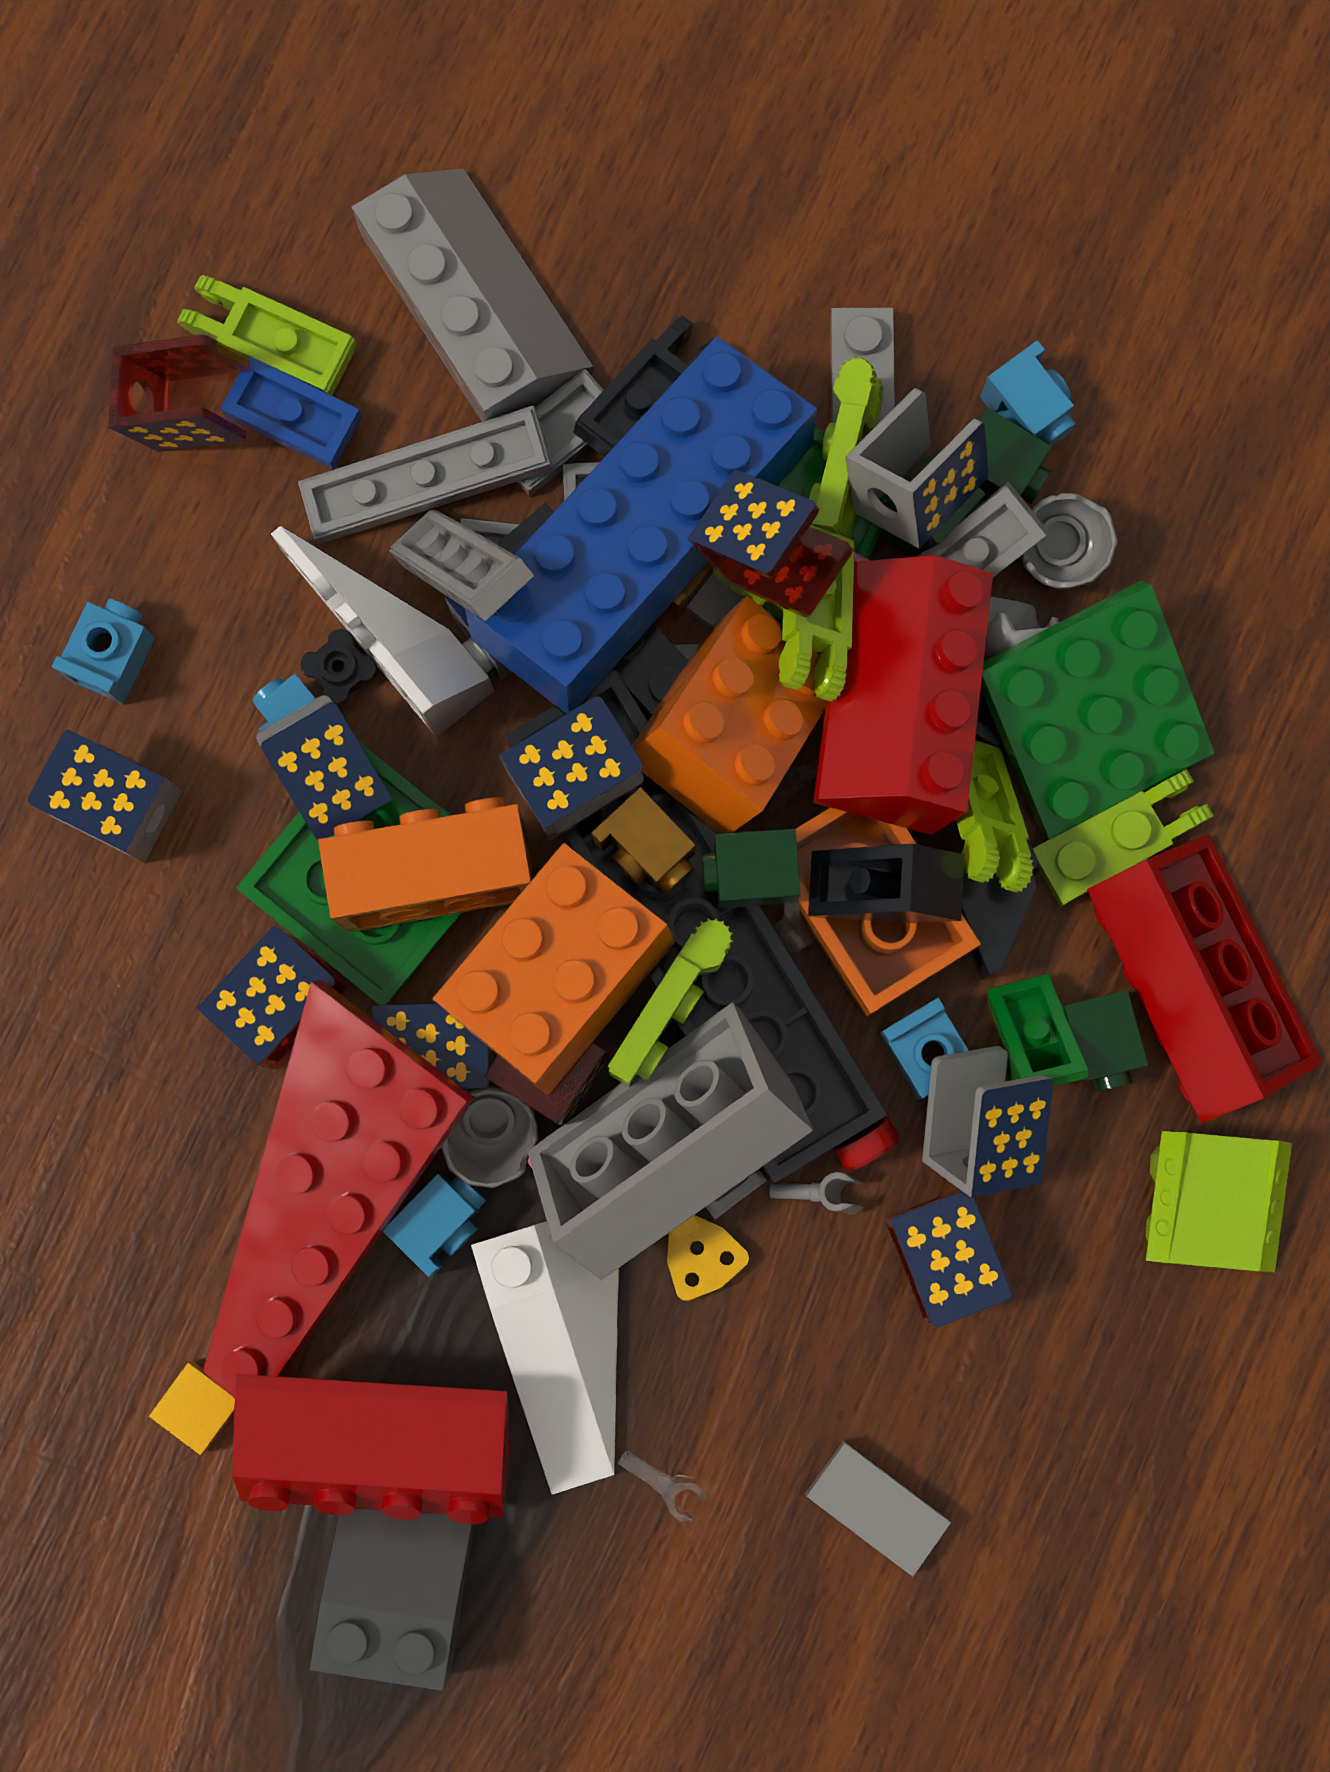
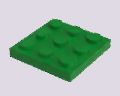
(1094, 709)
(293, 892)

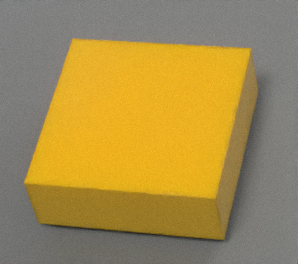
(194, 1408)

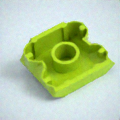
(1217, 1201)

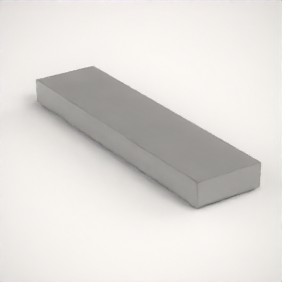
(426, 475)
(461, 563)

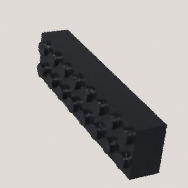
(754, 974)

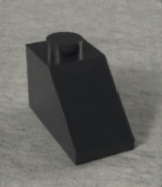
(887, 884)
(995, 917)

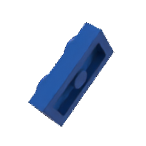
(291, 413)

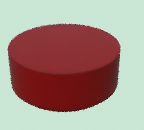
(867, 1144)

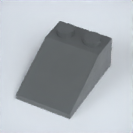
(393, 1599)

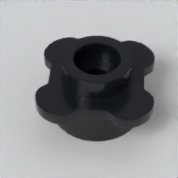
(356, 666)

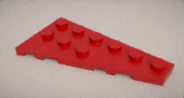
(339, 1160)

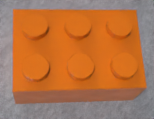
(729, 722)
(426, 865)
(874, 957)
(555, 968)

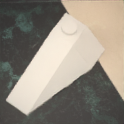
(412, 650)
(560, 1349)

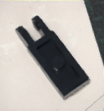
(635, 389)

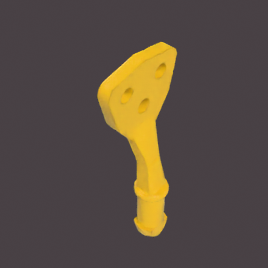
(707, 1265)

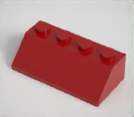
(909, 708)
(1204, 978)
(371, 1447)

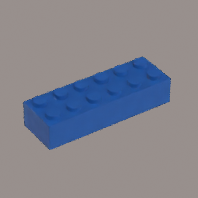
(620, 538)

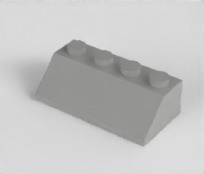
(469, 291)
(666, 1144)

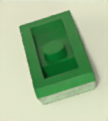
(1036, 1031)

